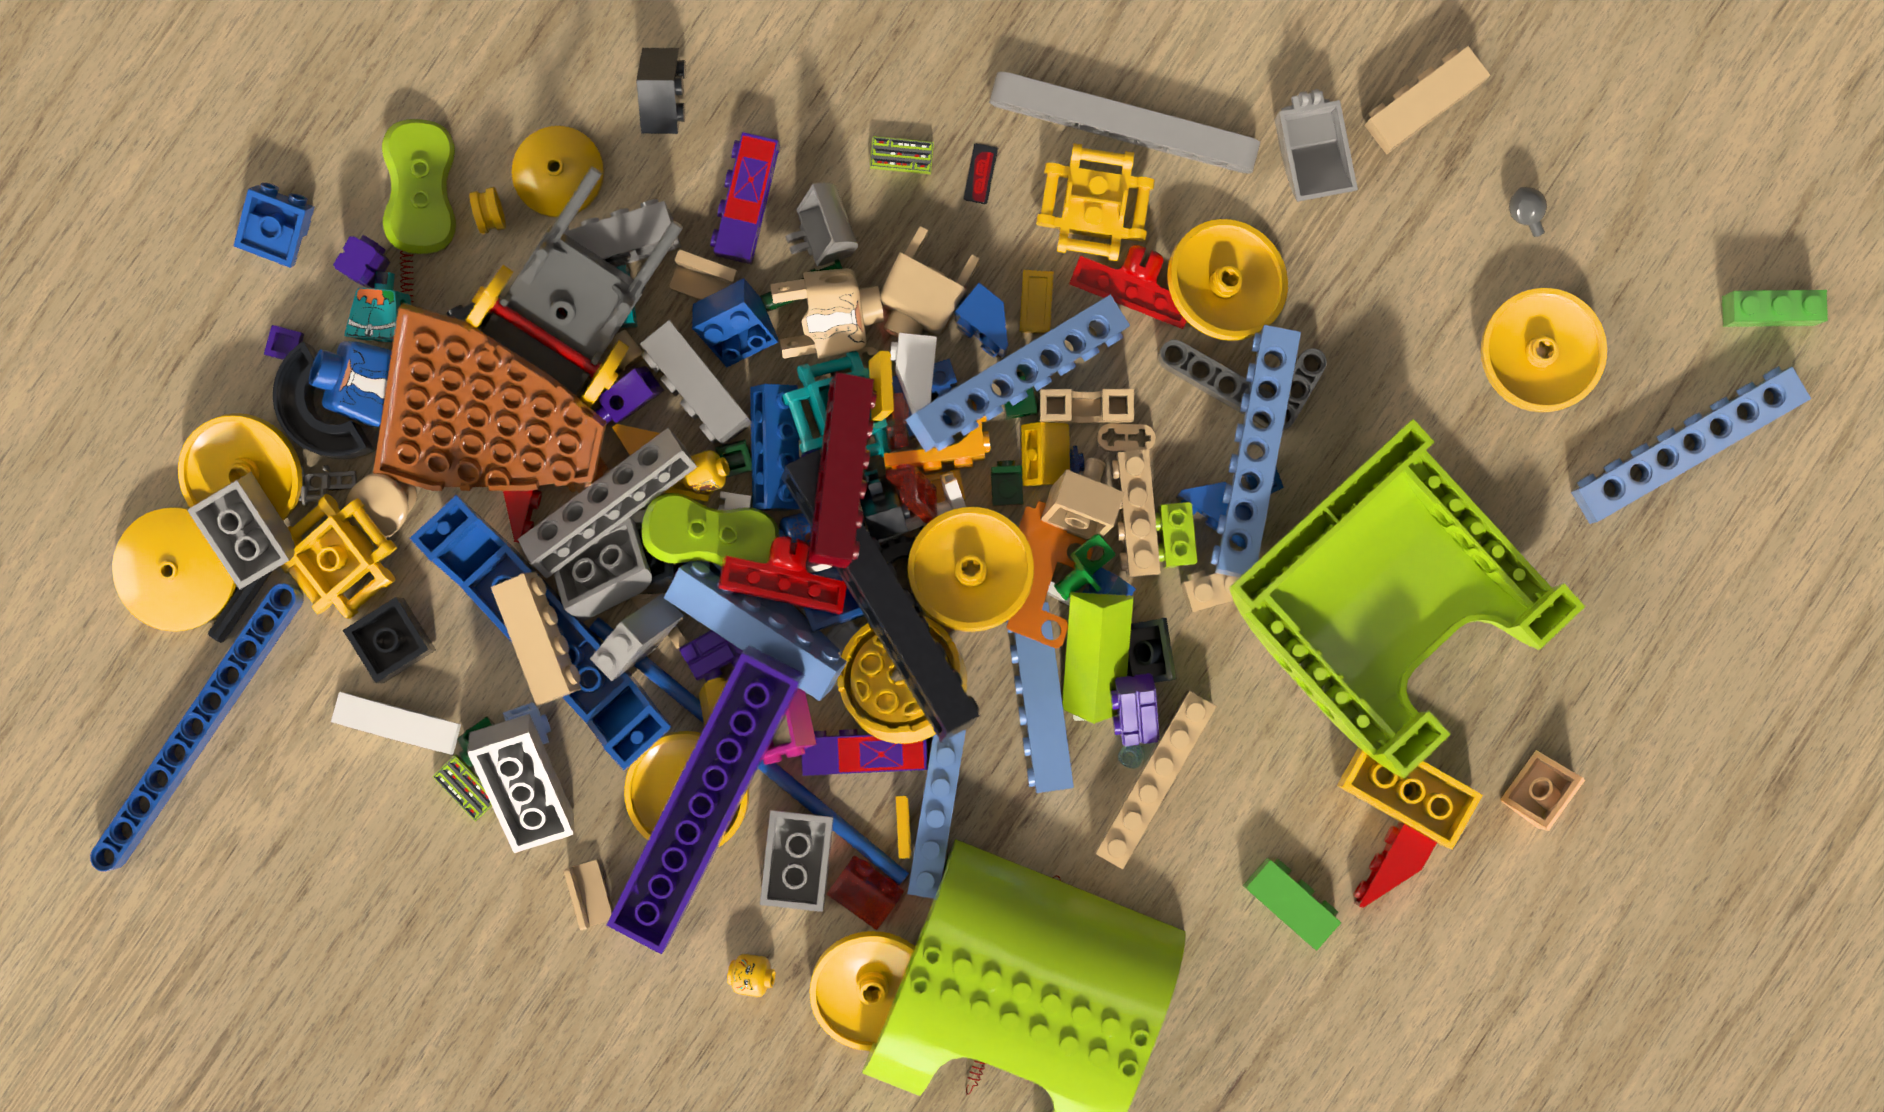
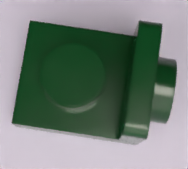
(1006, 484)

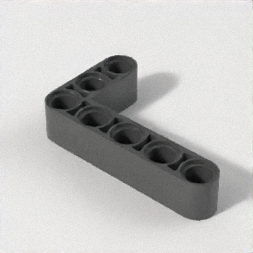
(1217, 371)

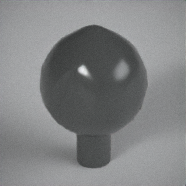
(1528, 208)

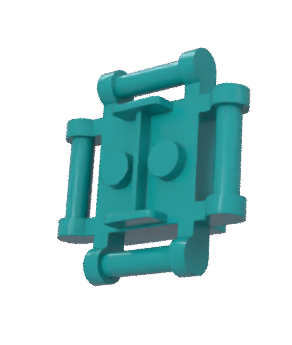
(817, 395)

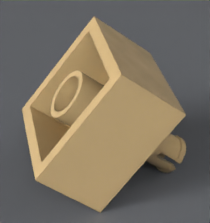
(1082, 502)

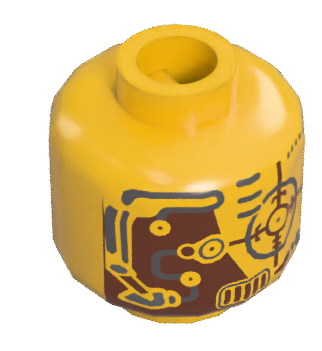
(709, 474)

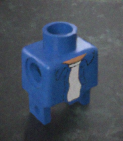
(353, 380)

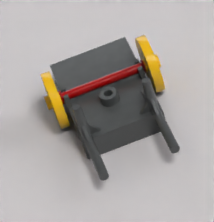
(582, 283)

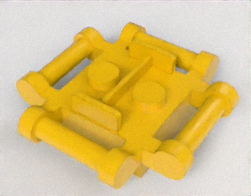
(1095, 202)
(338, 556)

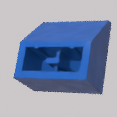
(984, 317)
(734, 323)

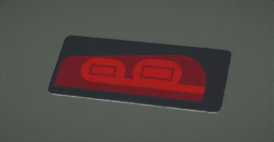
(980, 173)

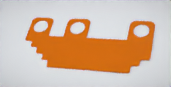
(1048, 547)

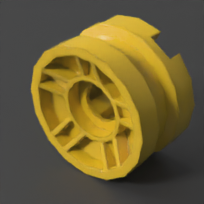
(487, 210)

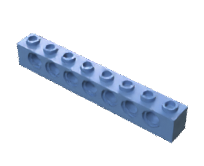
(1284, 345)
(1787, 395)
(928, 421)

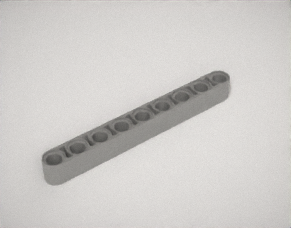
(1124, 122)

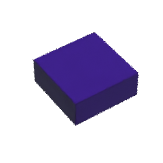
(282, 341)

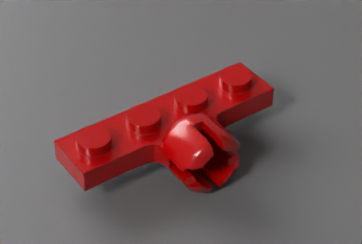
(1130, 285)
(783, 578)

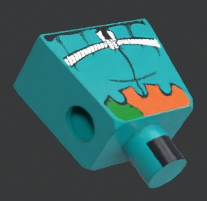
(376, 310)

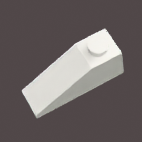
(915, 367)

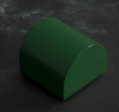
(737, 456)

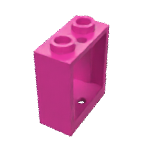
(800, 731)

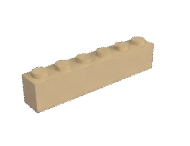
(1154, 779)

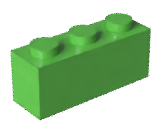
(1774, 308)
(1293, 902)

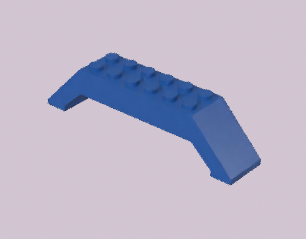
(480, 558)

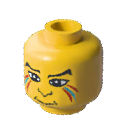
(751, 975)

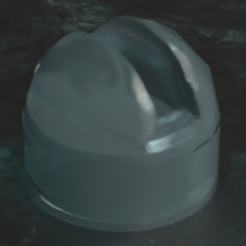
(1129, 761)

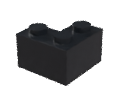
(658, 90)

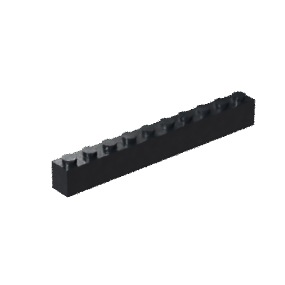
(893, 617)

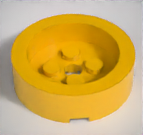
(874, 699)

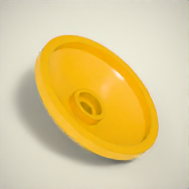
(547, 190)

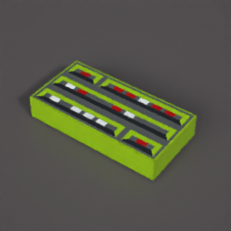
(901, 155)
(464, 787)

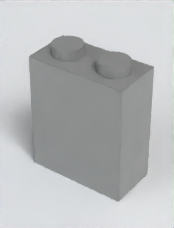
(636, 637)

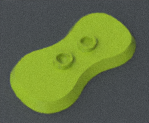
(418, 209)
(684, 531)

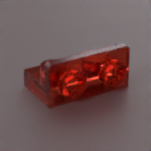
(915, 491)
(865, 892)

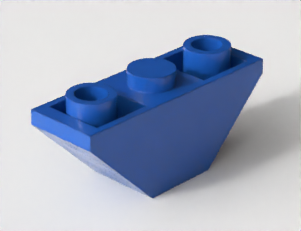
(1209, 503)

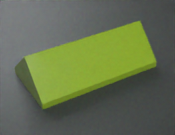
(1095, 653)

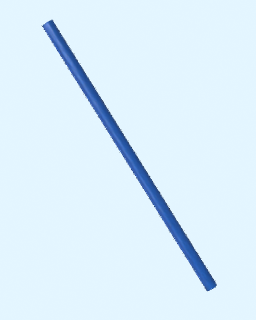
(773, 770)

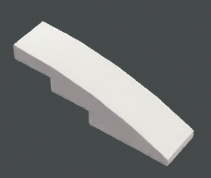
(396, 723)

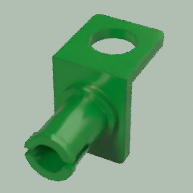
(1084, 567)

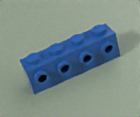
(772, 446)

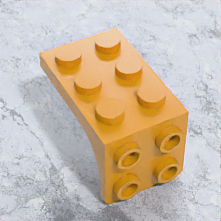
(962, 454)

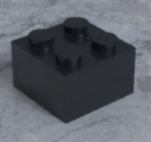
(389, 640)

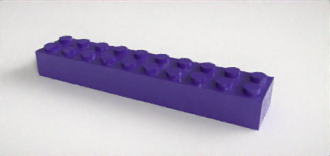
(705, 799)

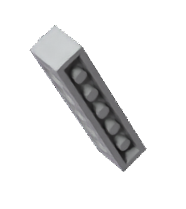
(607, 503)

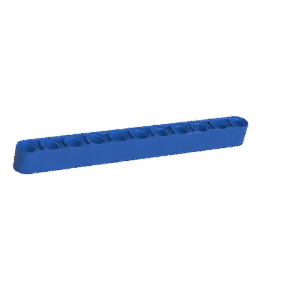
(184, 734)

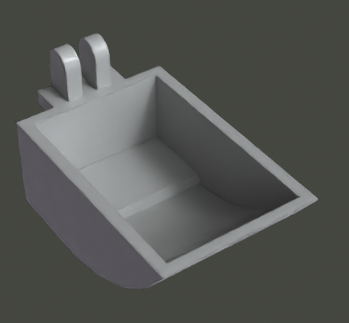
(1315, 147)
(823, 226)

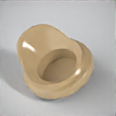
(384, 501)

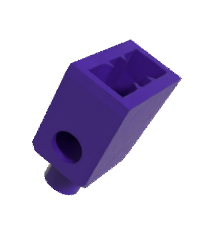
(635, 388)

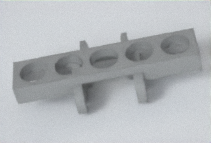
(326, 483)

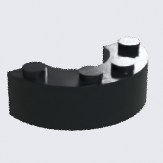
(298, 417)

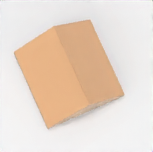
(1542, 790)

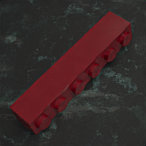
(841, 471)

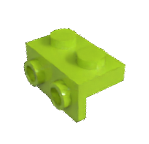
(1176, 534)

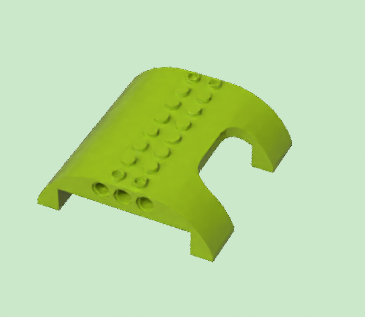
(1381, 586)
(1031, 985)

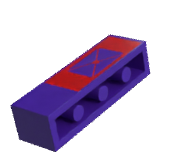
(746, 198)
(861, 754)

